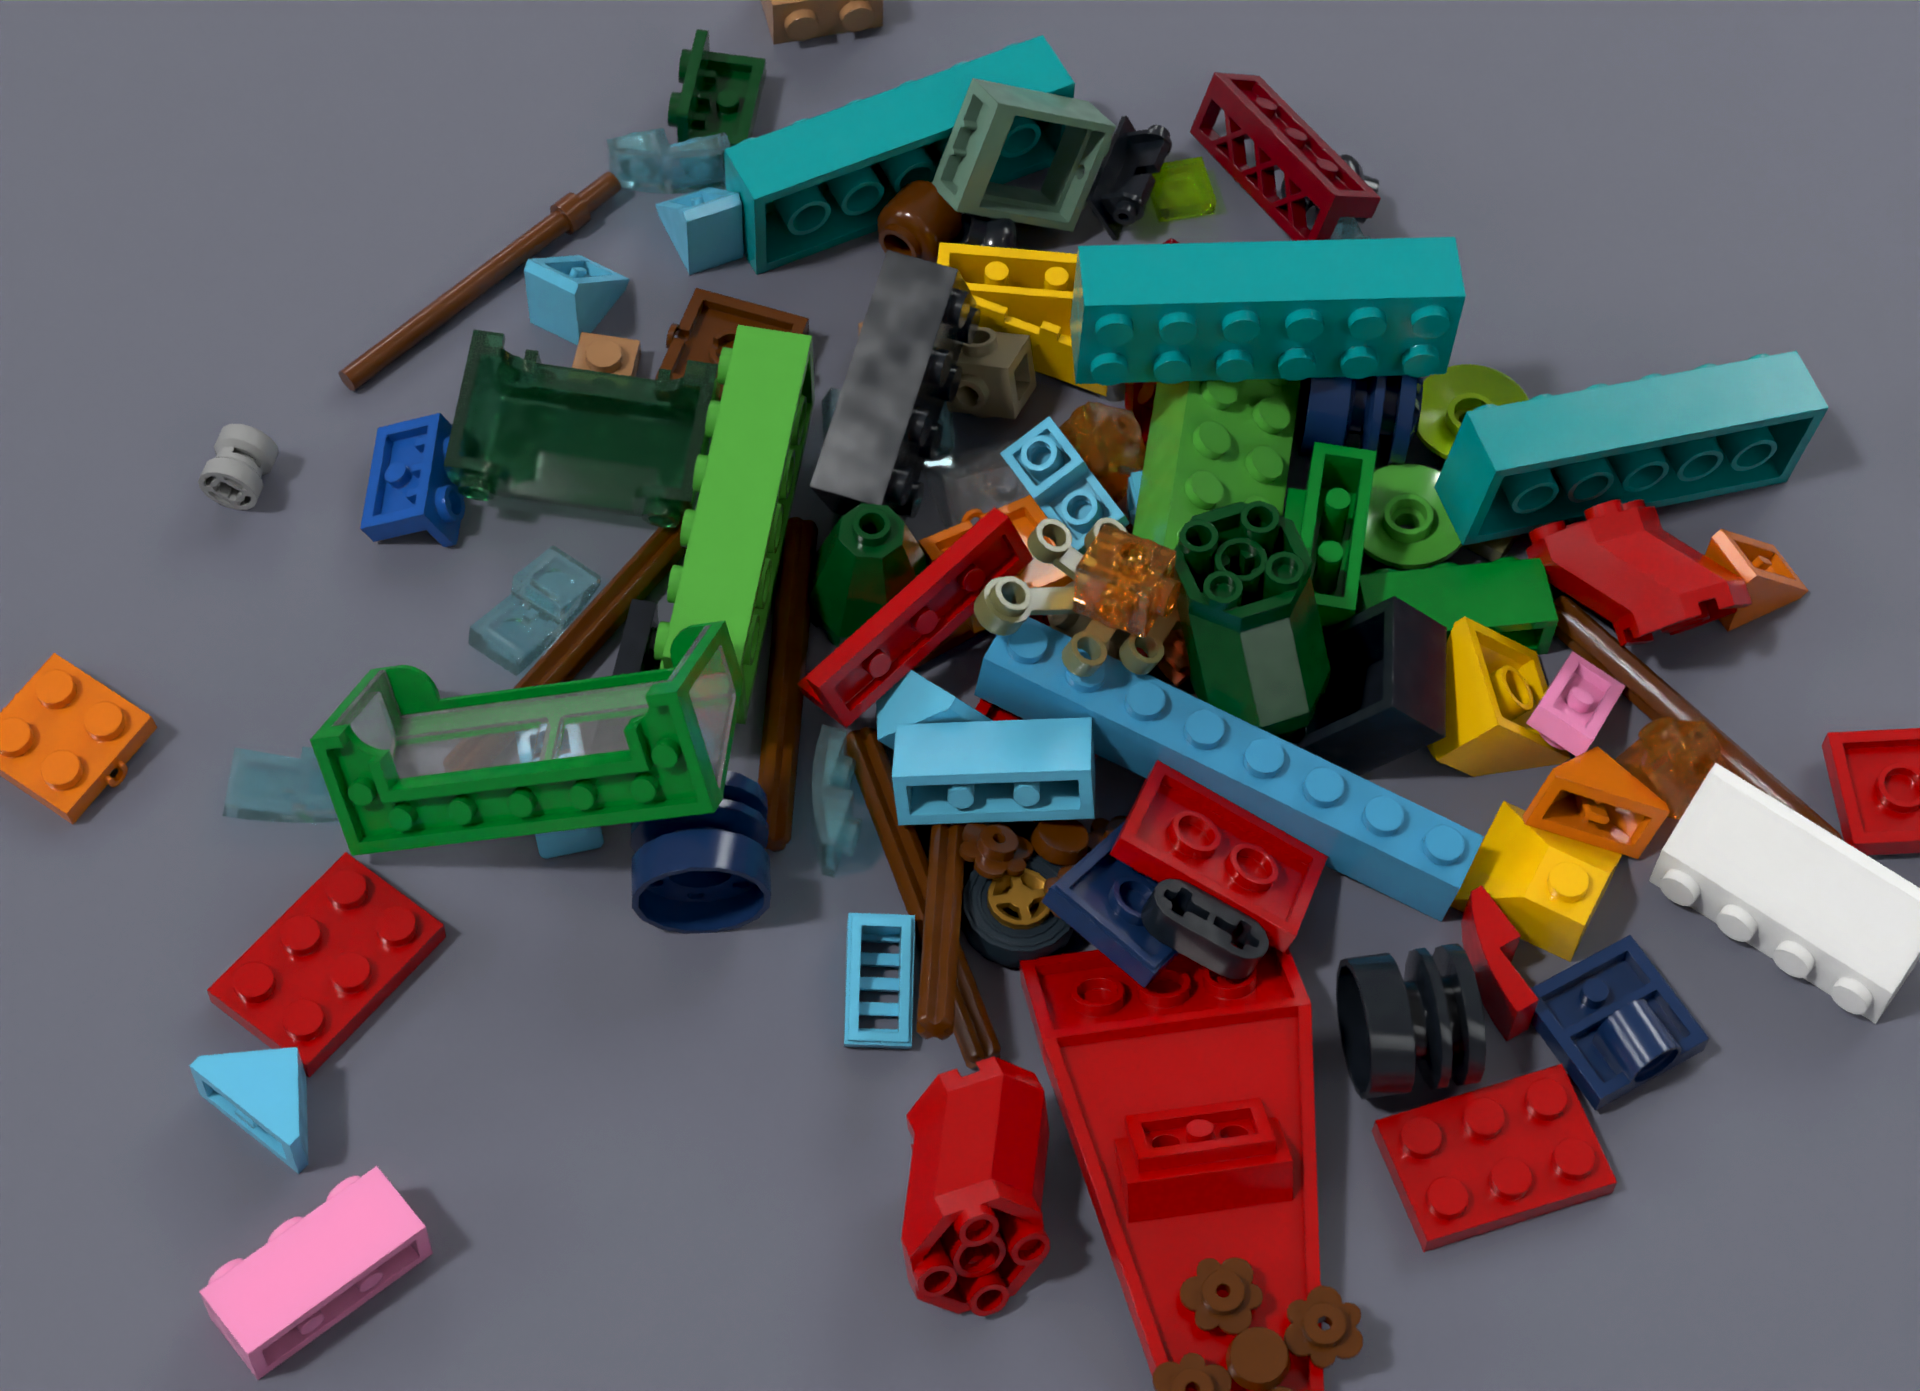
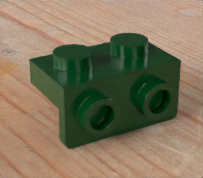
(717, 93)

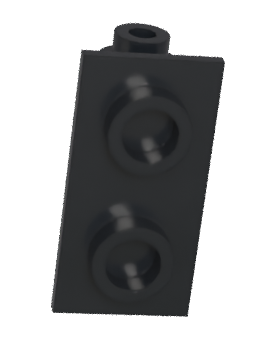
(1126, 175)

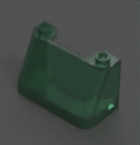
(579, 434)

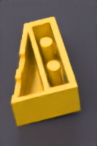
(1026, 296)

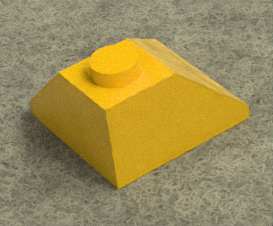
(1488, 701)
(1540, 881)

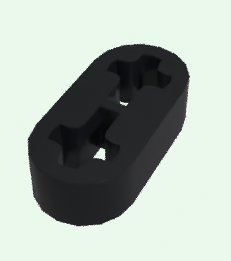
(1204, 929)

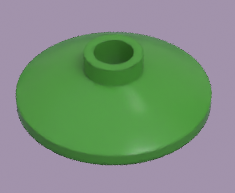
(1408, 497)

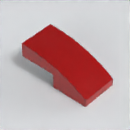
(1490, 946)

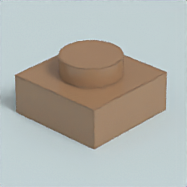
(607, 354)

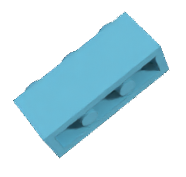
(994, 771)

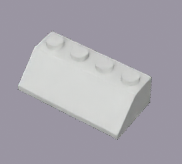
(1793, 893)

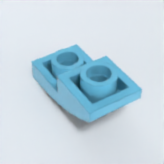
(1060, 481)

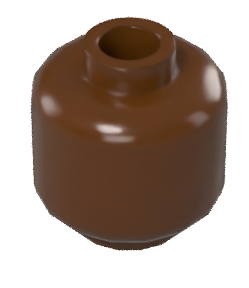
(918, 221)

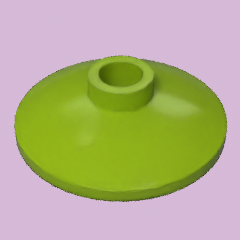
(1453, 394)

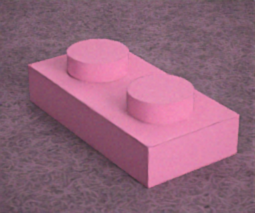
(1575, 705)

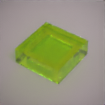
(1182, 190)

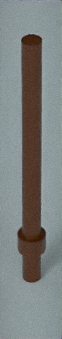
(566, 216)

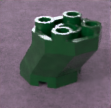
(1251, 616)

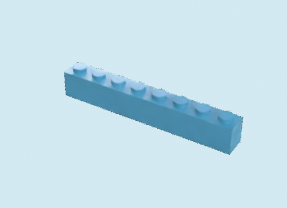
(1144, 720)

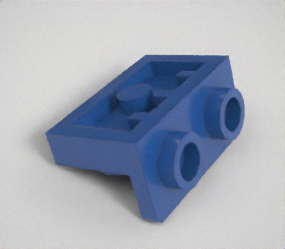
(410, 485)

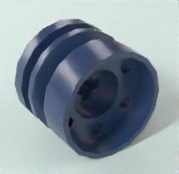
(1363, 407)
(706, 867)

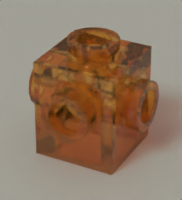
(1108, 444)
(1126, 581)
(1673, 760)

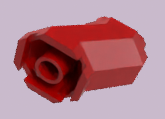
(1636, 572)
(976, 1187)

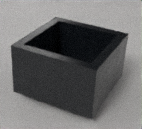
(1381, 690)

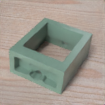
(979, 139)

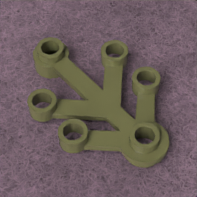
(1009, 602)

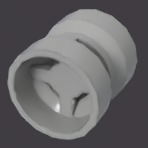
(240, 462)

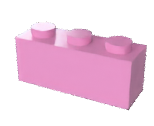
(315, 1271)

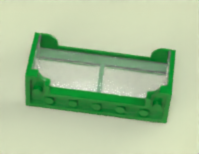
(531, 757)

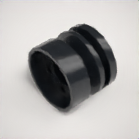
(1424, 1020)

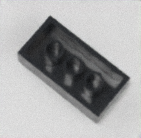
(897, 387)

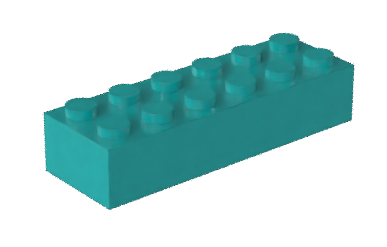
(839, 169)
(1265, 310)
(1629, 441)

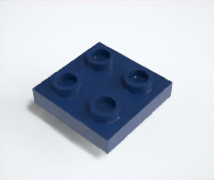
(1614, 1022)

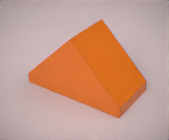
(1765, 573)
(1597, 805)

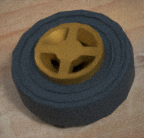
(1003, 936)

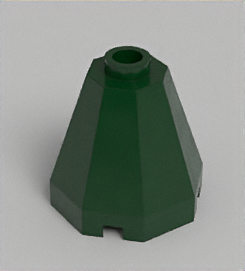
(861, 569)

